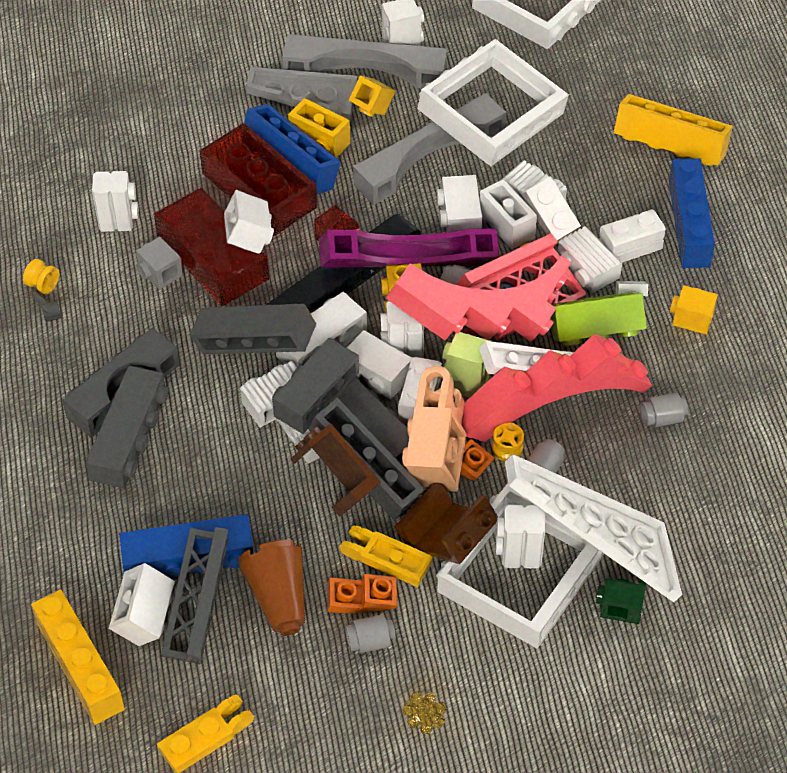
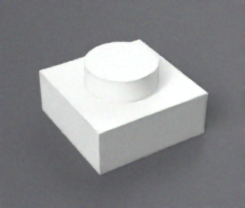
(630, 286)

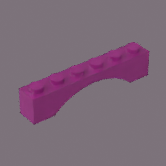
(368, 249)

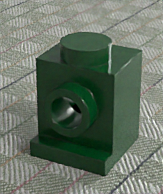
(621, 600)

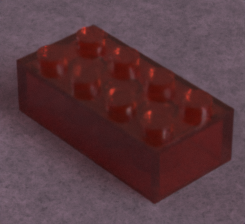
(252, 166)
(198, 235)

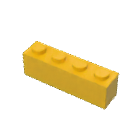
(672, 130)
(78, 657)

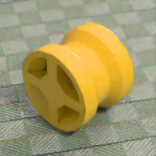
(41, 276)
(512, 435)

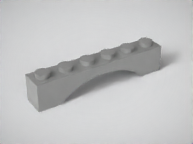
(322, 54)
(381, 173)

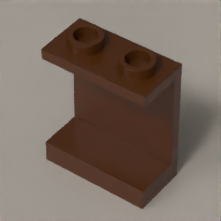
(342, 462)
(444, 527)

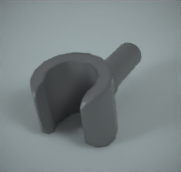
(50, 310)

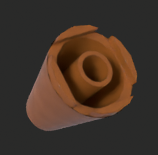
(277, 583)

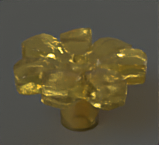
(424, 712)

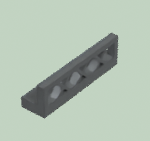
(207, 593)

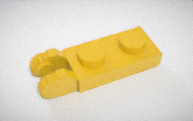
(387, 555)
(204, 734)

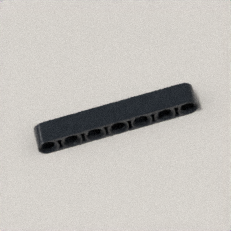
(330, 282)

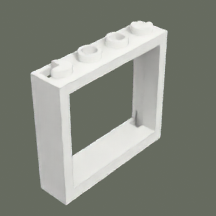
(531, 26)
(494, 54)
(529, 631)

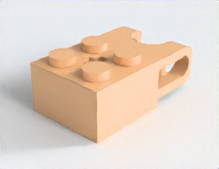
(436, 433)

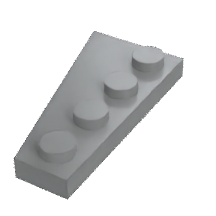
(292, 86)

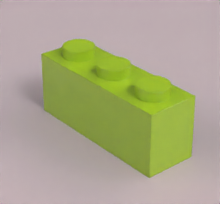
(598, 315)

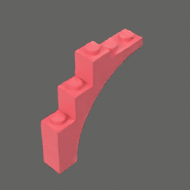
(449, 307)
(553, 377)

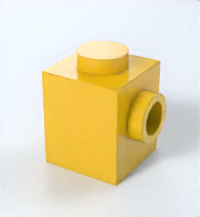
(371, 96)
(693, 309)

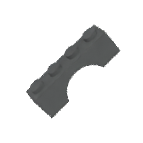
(90, 401)

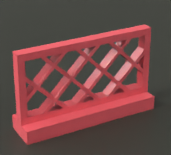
(513, 264)

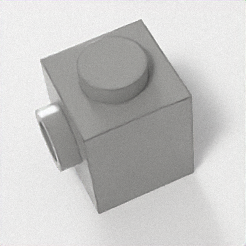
(158, 263)

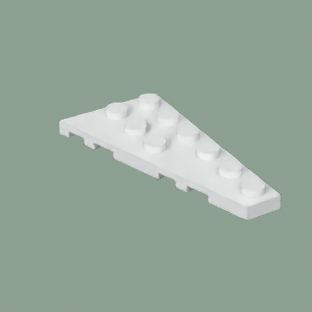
(615, 529)

